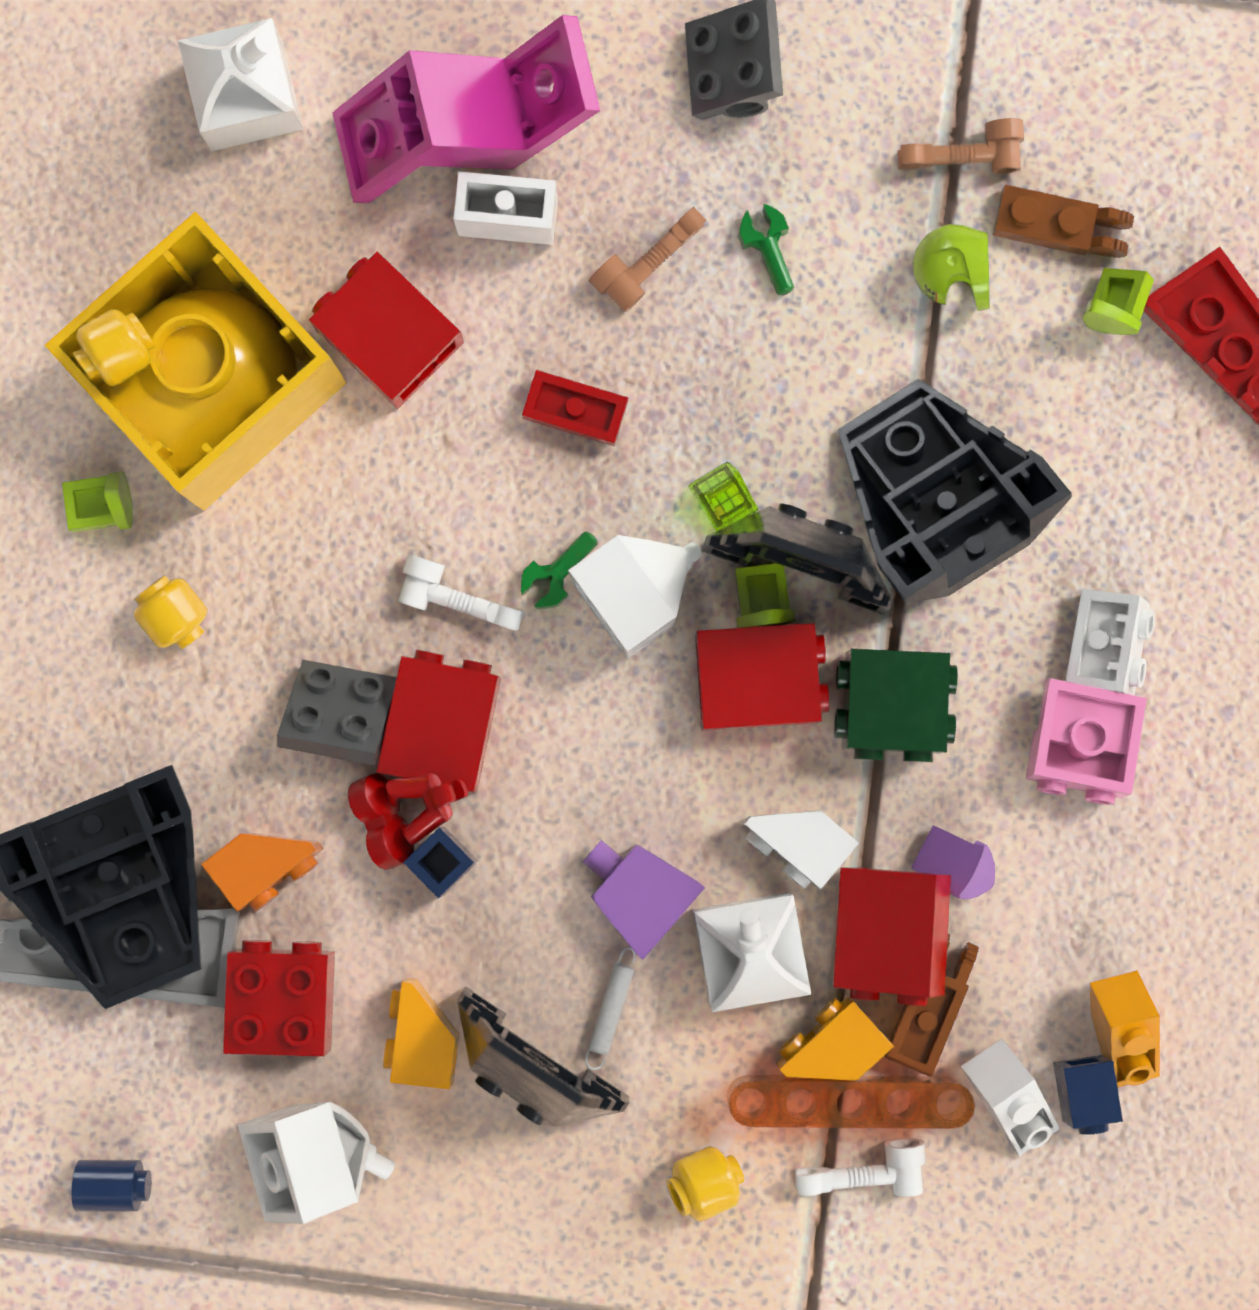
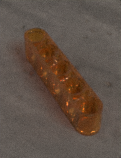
(871, 1113)

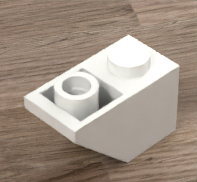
(805, 840)
(1011, 1097)

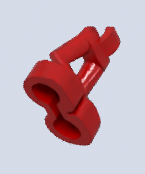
(377, 805)

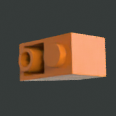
(256, 863)

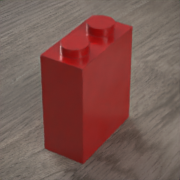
(386, 329)
(760, 676)
(439, 719)
(892, 934)

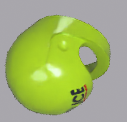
(951, 256)

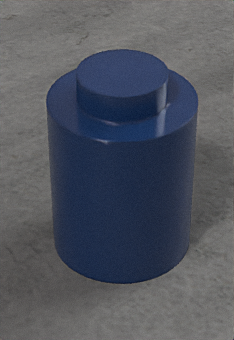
(110, 1185)

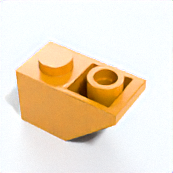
(1127, 1027)
(423, 1042)
(837, 1048)

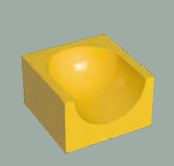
(224, 367)

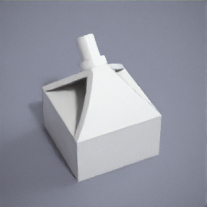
(240, 85)
(634, 587)
(751, 952)
(309, 1161)

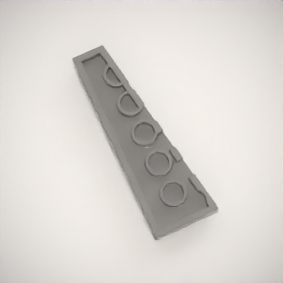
(33, 961)

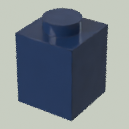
(440, 862)
(1088, 1093)

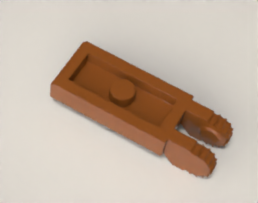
(1059, 222)
(925, 1029)

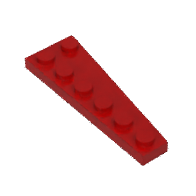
(1215, 323)

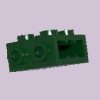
(895, 703)

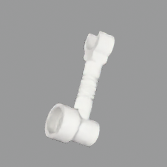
(423, 586)
(901, 1169)

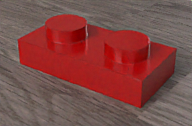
(575, 408)

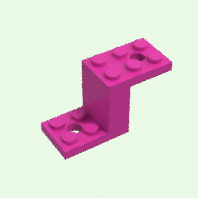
(465, 109)

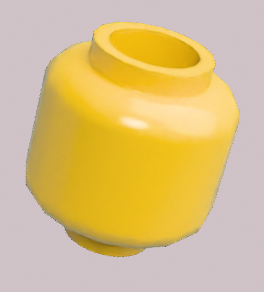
(113, 347)
(170, 613)
(705, 1183)

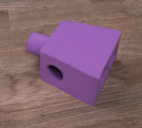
(640, 894)

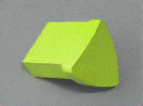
(1118, 301)
(98, 503)
(763, 596)

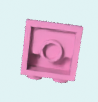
(1086, 741)

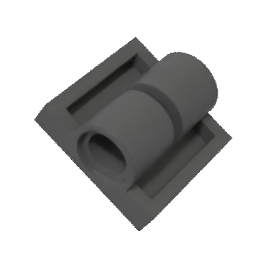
(734, 61)
(337, 712)

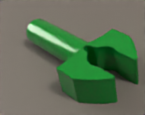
(769, 246)
(557, 571)

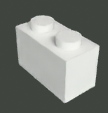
(505, 208)

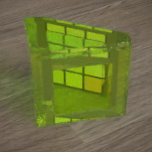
(723, 496)

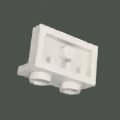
(1110, 641)

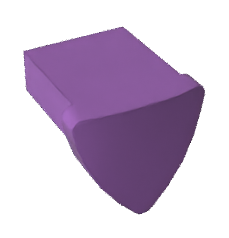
(967, 863)

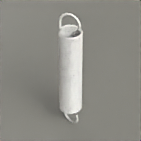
(611, 1009)

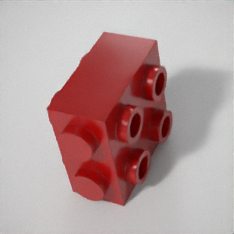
(279, 999)

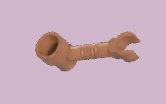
(1000, 149)
(623, 281)

